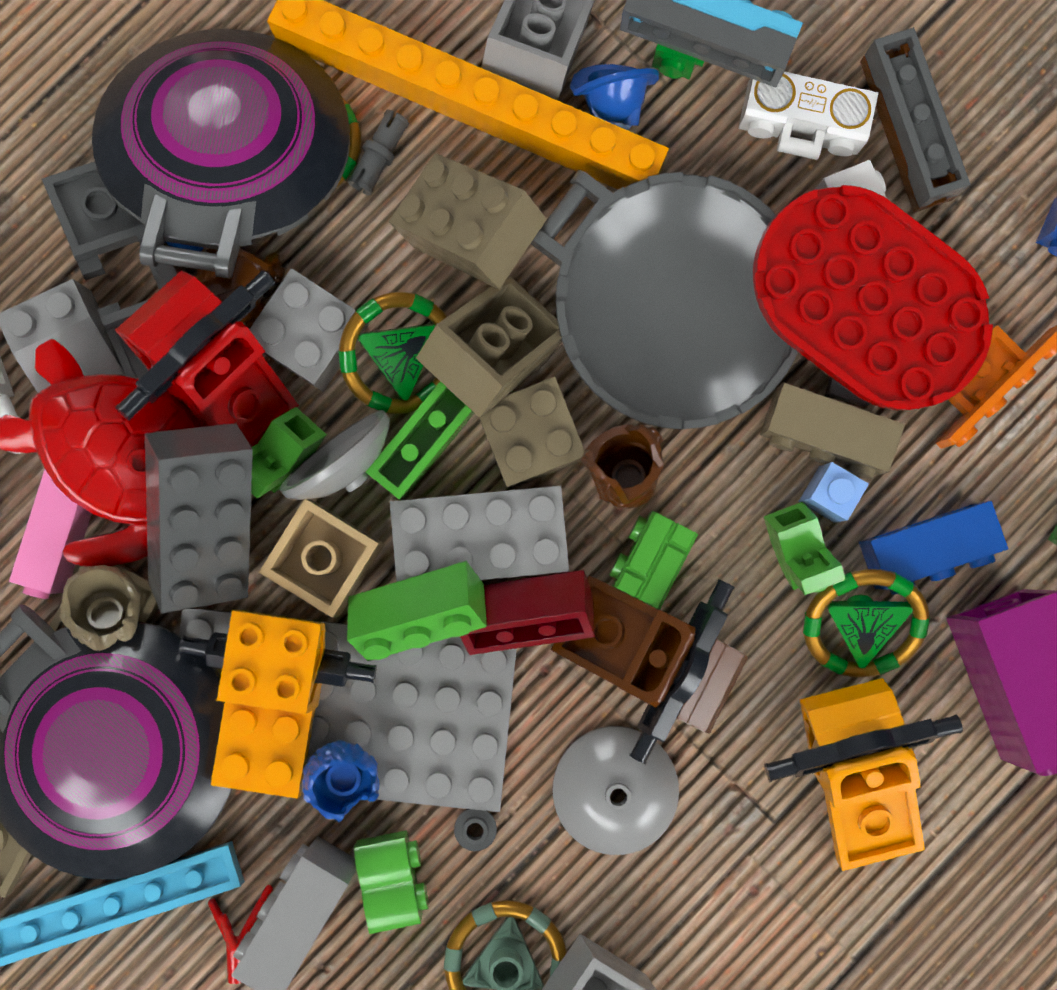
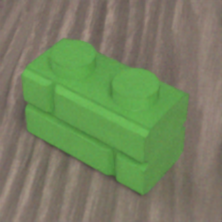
(653, 559)

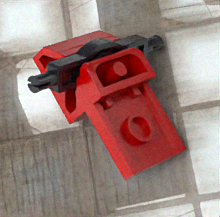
(205, 356)

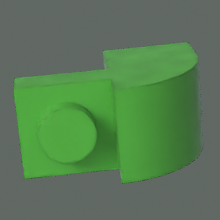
(282, 449)
(802, 550)

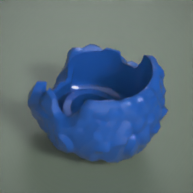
(340, 778)

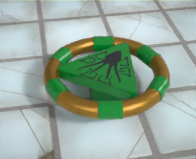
(391, 350)
(867, 623)

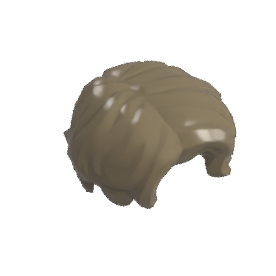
(100, 606)

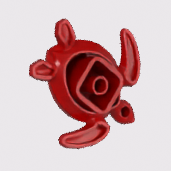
(94, 449)

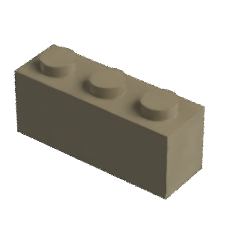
(831, 431)

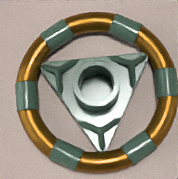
(506, 958)

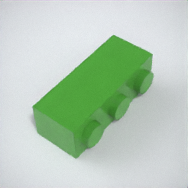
(420, 442)
(416, 611)

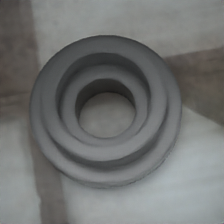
(481, 817)

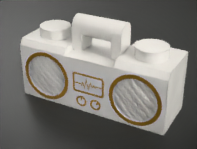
(810, 109)

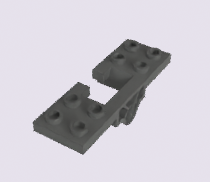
(94, 227)

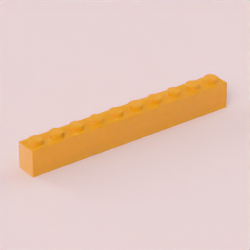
(466, 92)

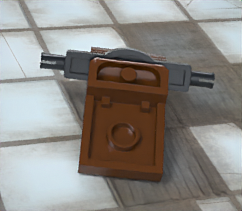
(660, 660)

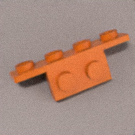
(1002, 369)

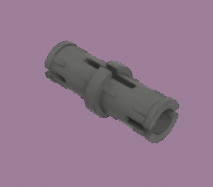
(378, 152)

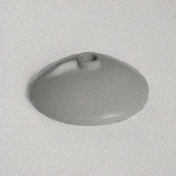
(340, 461)
(596, 767)

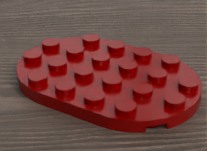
(872, 298)

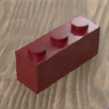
(534, 613)

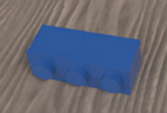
(938, 544)

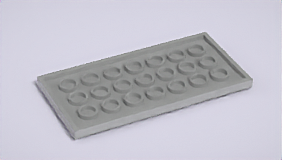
(427, 719)

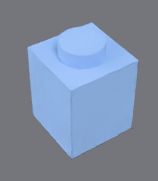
(833, 492)

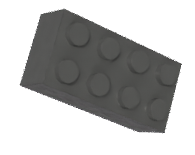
(198, 515)

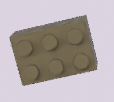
(468, 220)
(491, 345)

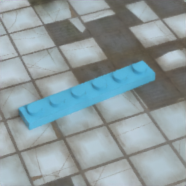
(119, 903)

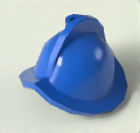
(614, 91)

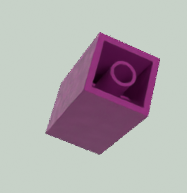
(1013, 671)

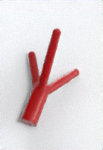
(227, 932)

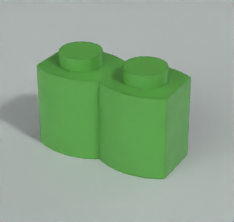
(389, 881)

